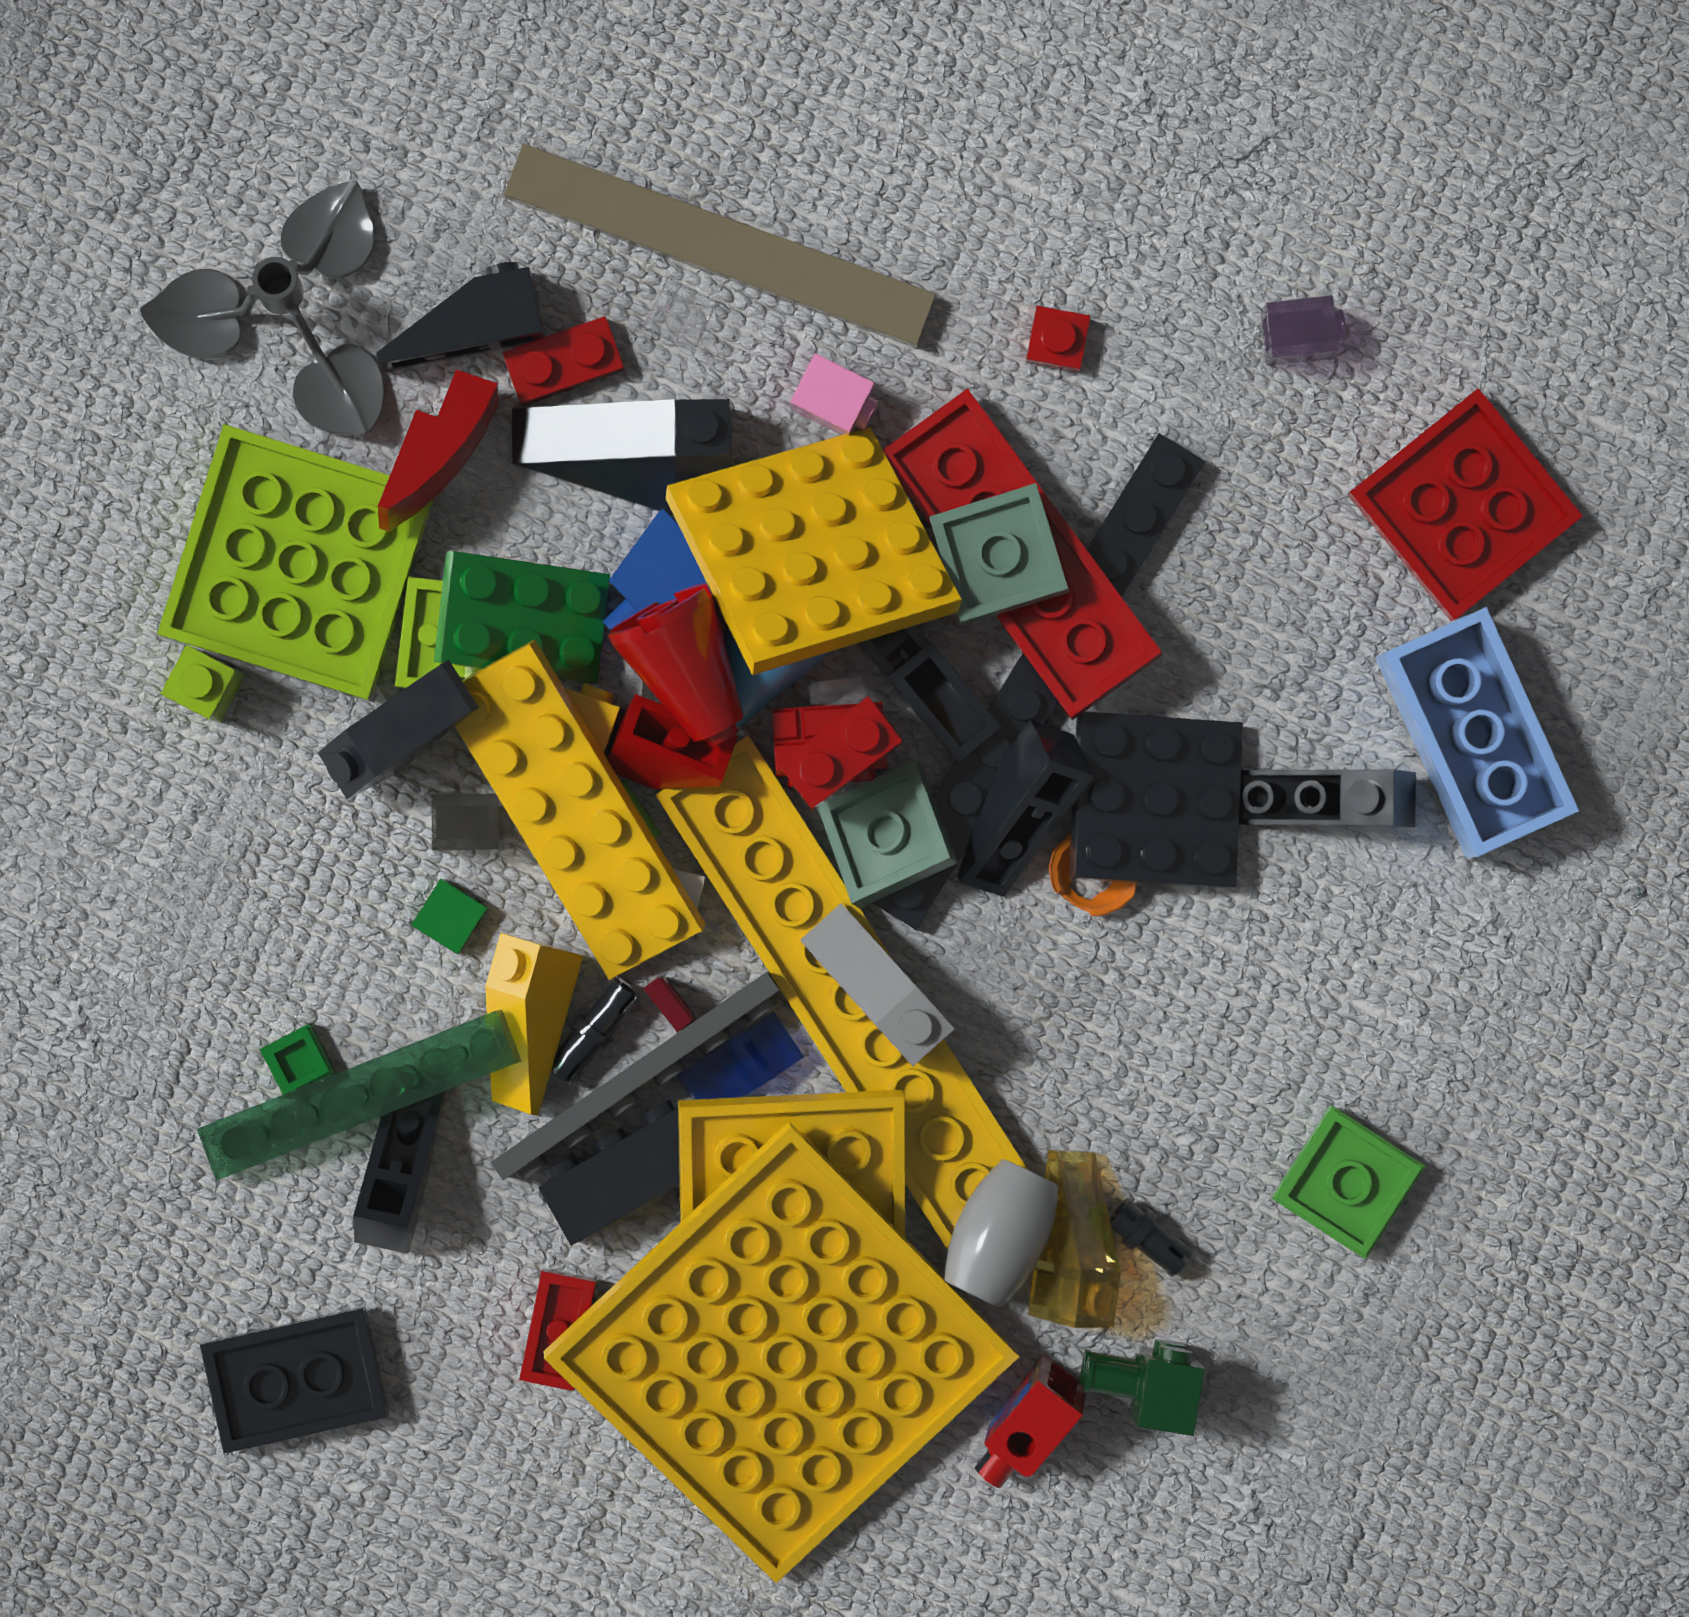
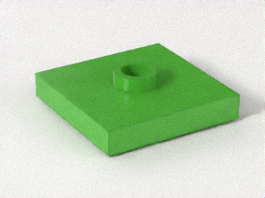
(1348, 1182)

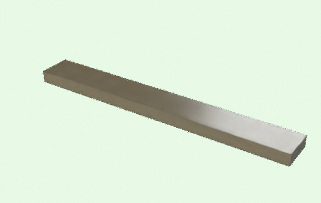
(719, 245)

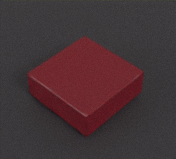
(669, 1003)

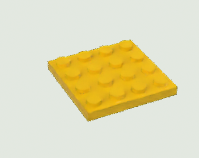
(812, 550)
(853, 1130)

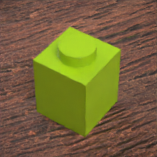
(203, 684)

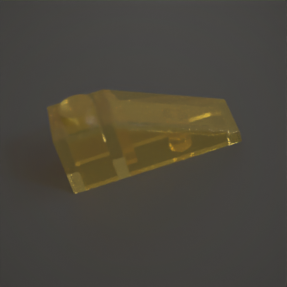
(1079, 1266)

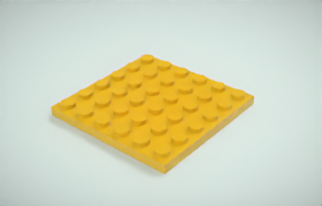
(781, 1353)

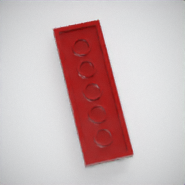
(1075, 641)

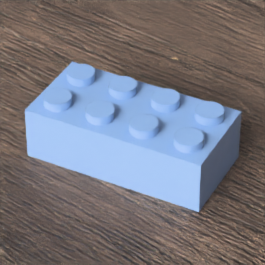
(1476, 734)

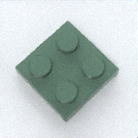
(999, 553)
(887, 834)

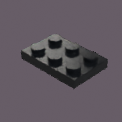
(294, 1379)

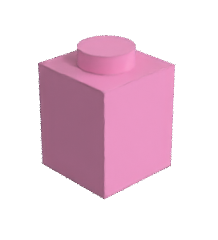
(834, 397)

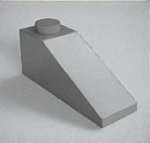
(877, 984)

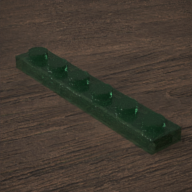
(359, 1094)

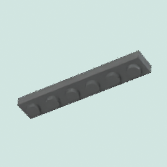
(619, 1091)

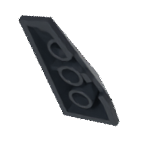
(625, 446)

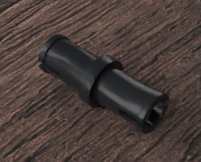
(594, 1031)

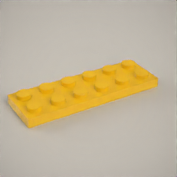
(575, 813)

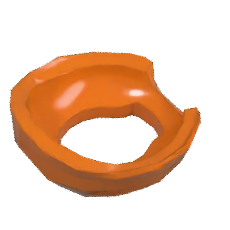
(1103, 903)

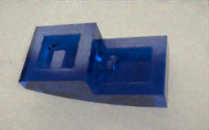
(742, 1062)

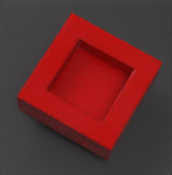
(1057, 338)

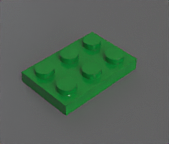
(505, 603)

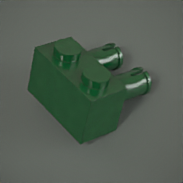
(1158, 1380)

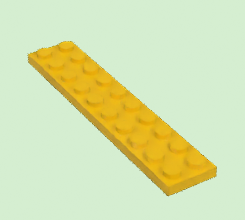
(778, 892)

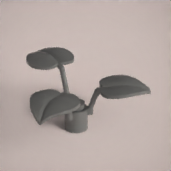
(202, 309)

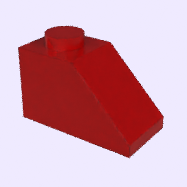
(660, 754)

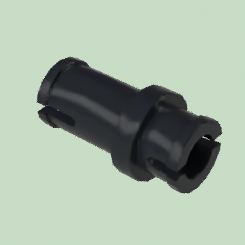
(1143, 1232)

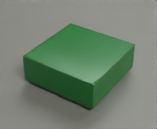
(449, 916)
(297, 1059)

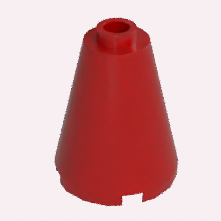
(684, 662)

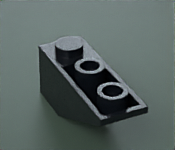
(1328, 798)

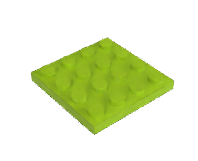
(292, 564)

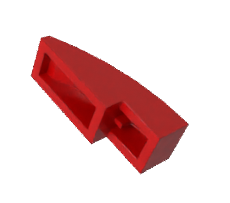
(437, 448)

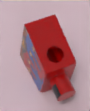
(1042, 1406)

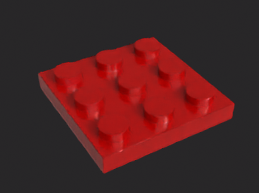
(1464, 505)

